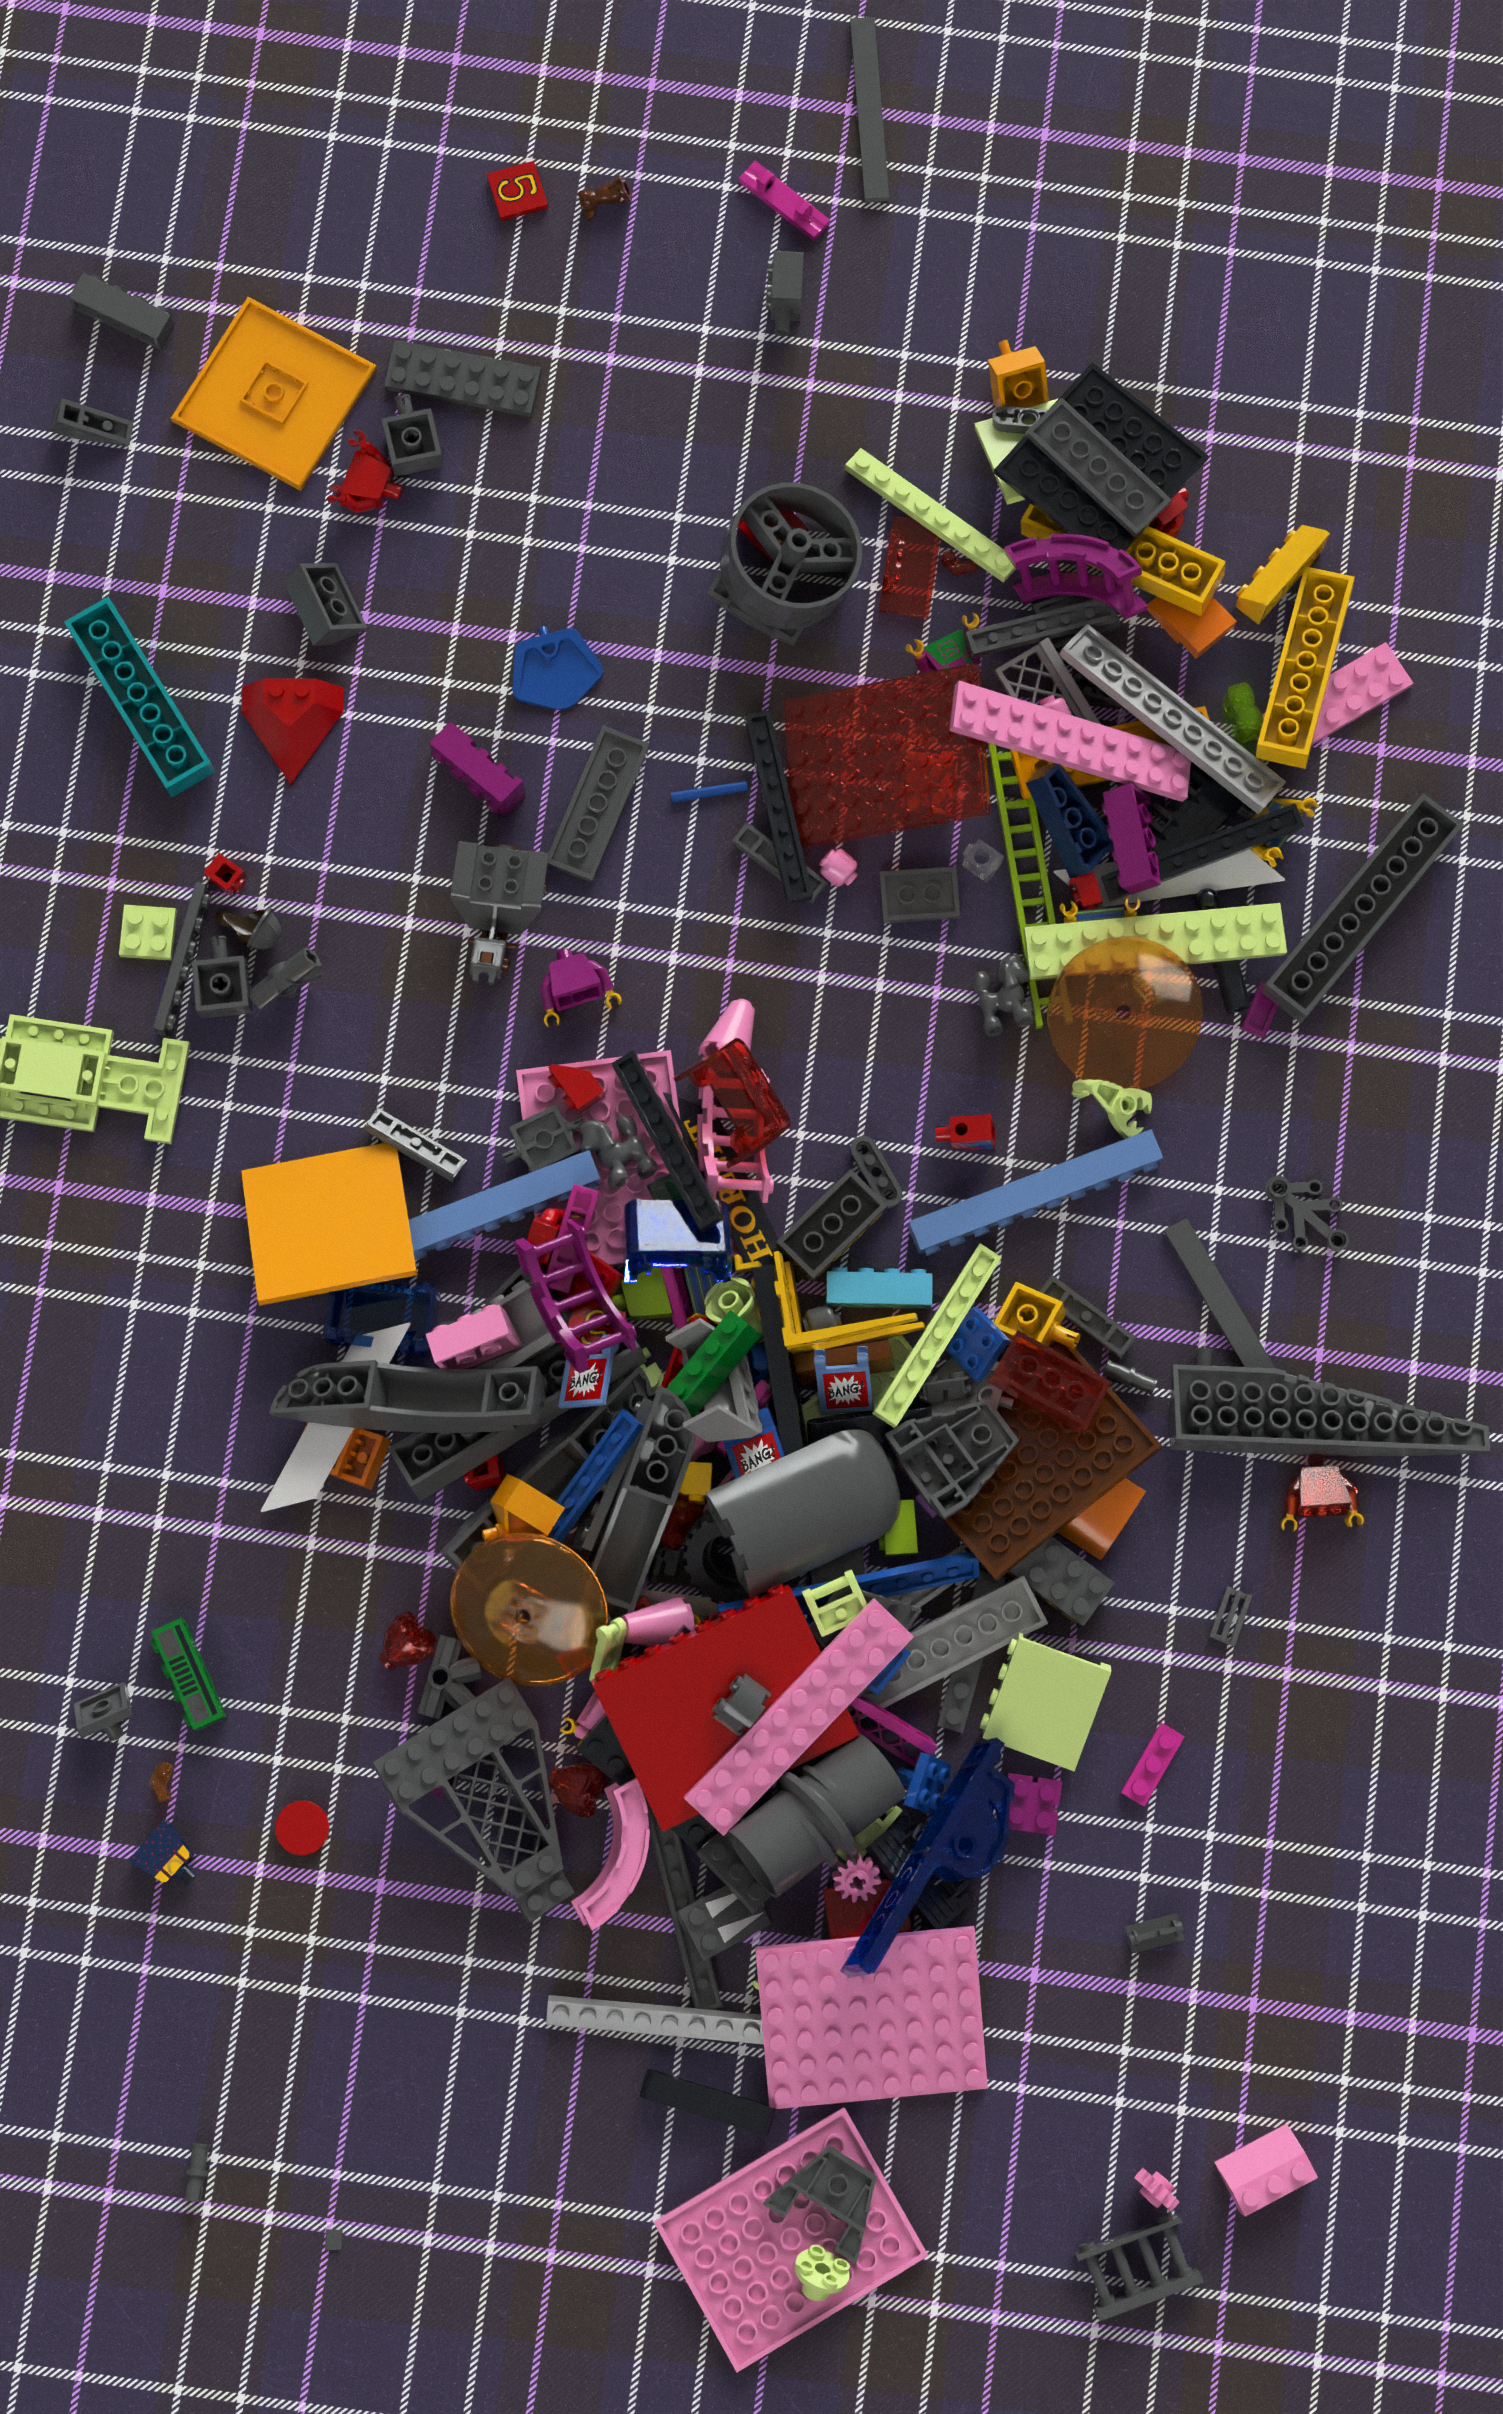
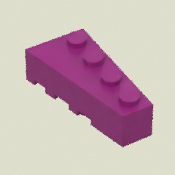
(477, 770)
(1132, 837)

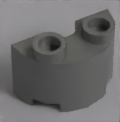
(742, 1705)

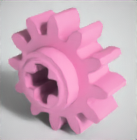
(866, 1873)
(1156, 2189)

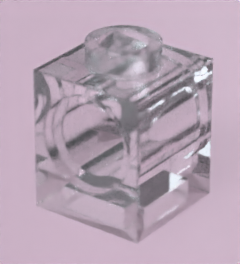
(986, 870)

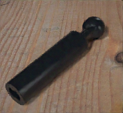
(1227, 972)

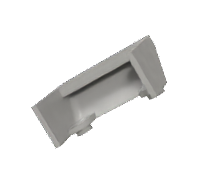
(733, 1407)

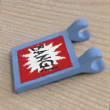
(591, 1386)
(844, 1386)

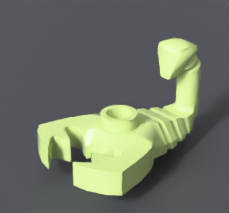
(1117, 1101)

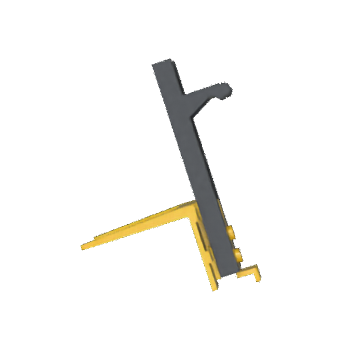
(782, 1342)

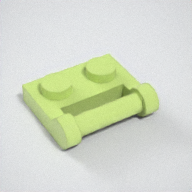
(839, 1612)

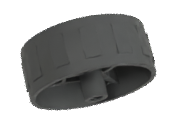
(844, 549)

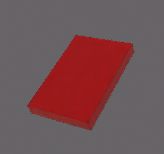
(850, 1918)

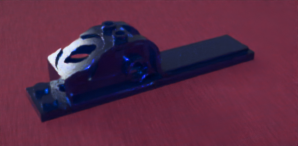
(955, 1846)

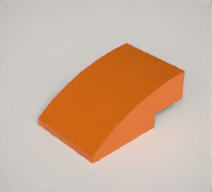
(1193, 631)
(361, 1458)
(1102, 1521)

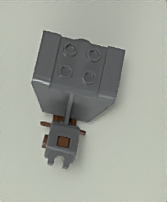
(499, 894)

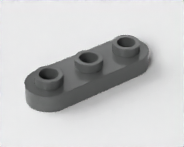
(875, 1160)

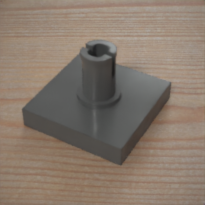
(104, 1712)

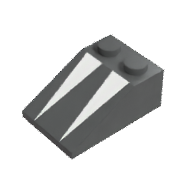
(719, 1922)

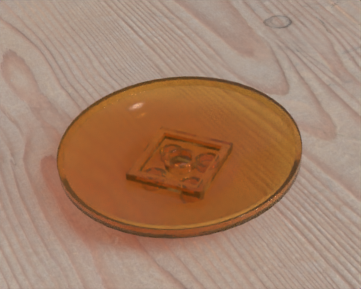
(1161, 1018)
(532, 1576)

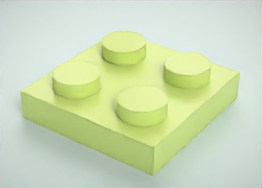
(148, 932)

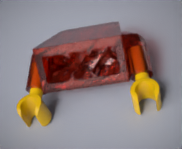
(1321, 1493)

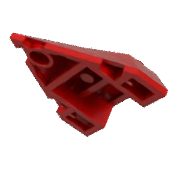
(292, 718)

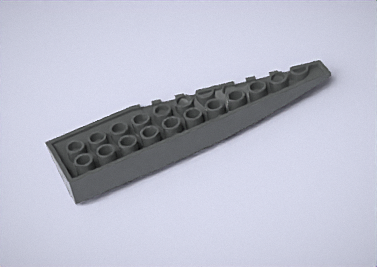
(1298, 1416)

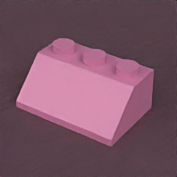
(474, 1339)
(1265, 2170)

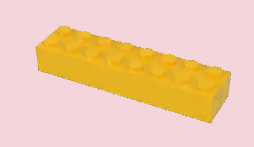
(1167, 564)
(1304, 667)

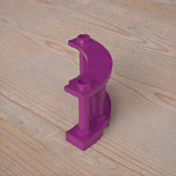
(1112, 589)
(551, 1310)

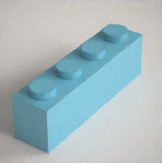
(879, 1289)

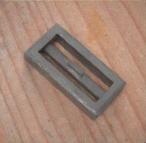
(1237, 1595)

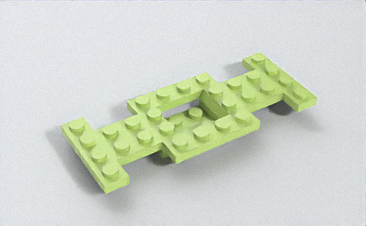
(78, 1066)

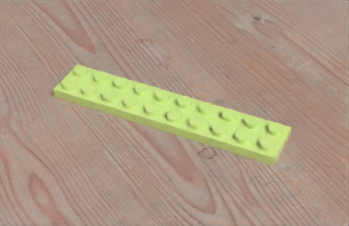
(1192, 935)

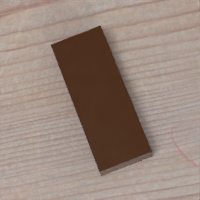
(879, 1356)

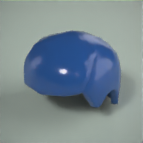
(758, 1362)

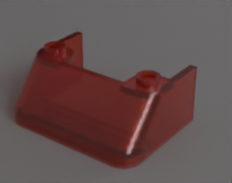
(743, 1095)

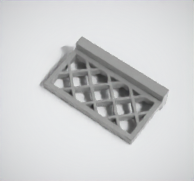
(1056, 671)

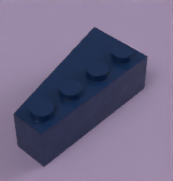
(1070, 820)

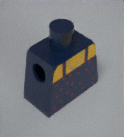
(165, 1855)

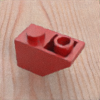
(578, 1086)

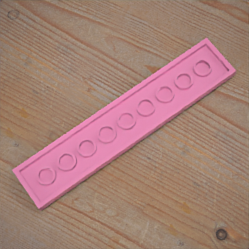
(1069, 741)
(798, 1716)

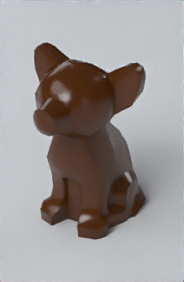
(610, 193)

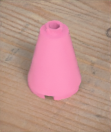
(734, 1023)
(658, 1622)

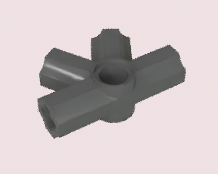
(286, 977)
(458, 1673)

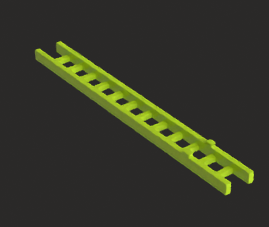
(1014, 877)

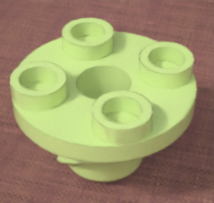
(821, 2273)

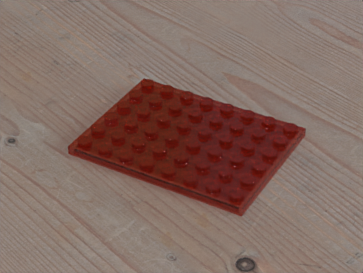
(883, 758)

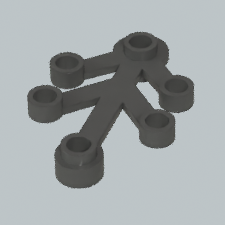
(1303, 1211)

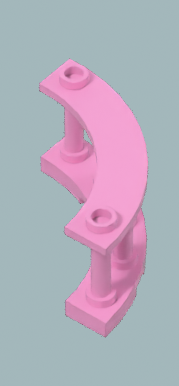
(708, 1140)
(625, 1857)

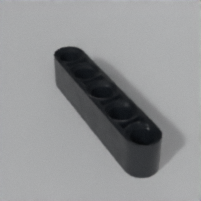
(825, 1426)
(707, 2102)

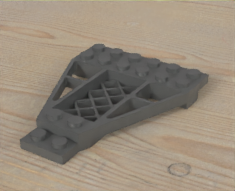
(452, 1747)

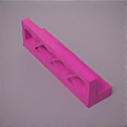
(893, 1723)

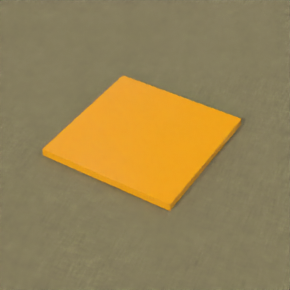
(274, 393)
(328, 1223)

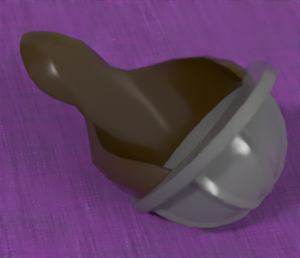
(257, 930)

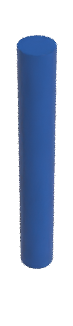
(709, 791)

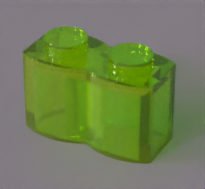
(1241, 709)

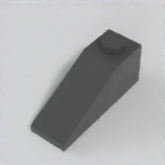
(89, 424)

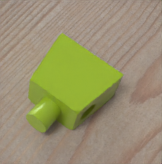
(645, 1298)

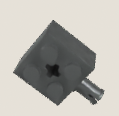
(784, 289)
(409, 428)
(219, 970)

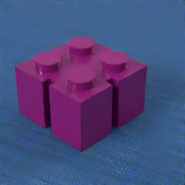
(1034, 1804)

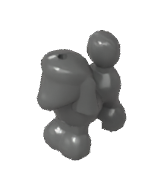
(1009, 998)
(616, 1155)

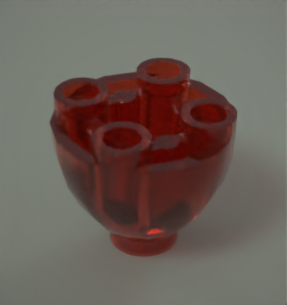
(680, 1521)
(406, 1642)
(578, 1787)

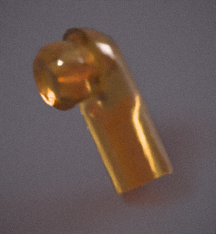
(159, 1780)

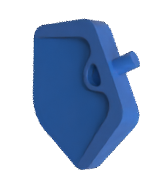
(554, 669)

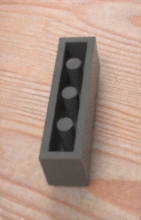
(122, 310)

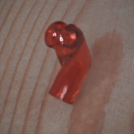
(955, 566)

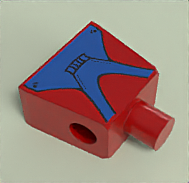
(979, 1133)

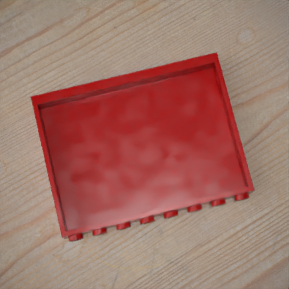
(667, 1696)

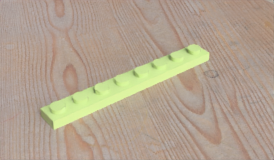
(930, 514)
(936, 1336)

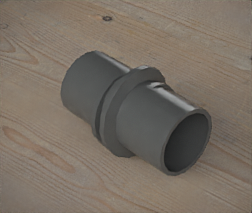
(816, 1814)

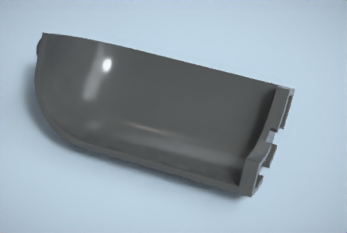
(806, 1508)

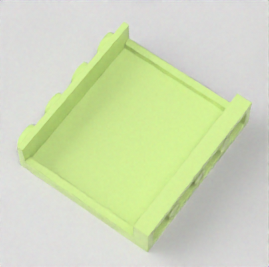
(1045, 1702)

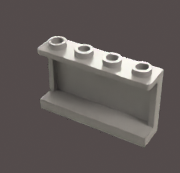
(527, 1324)

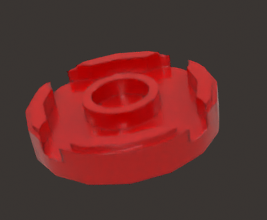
(302, 1828)

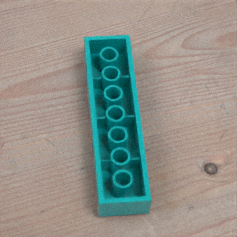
(139, 697)

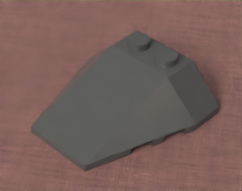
(952, 1453)

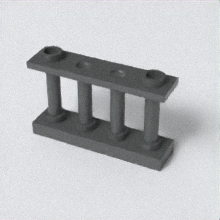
(1160, 2286)

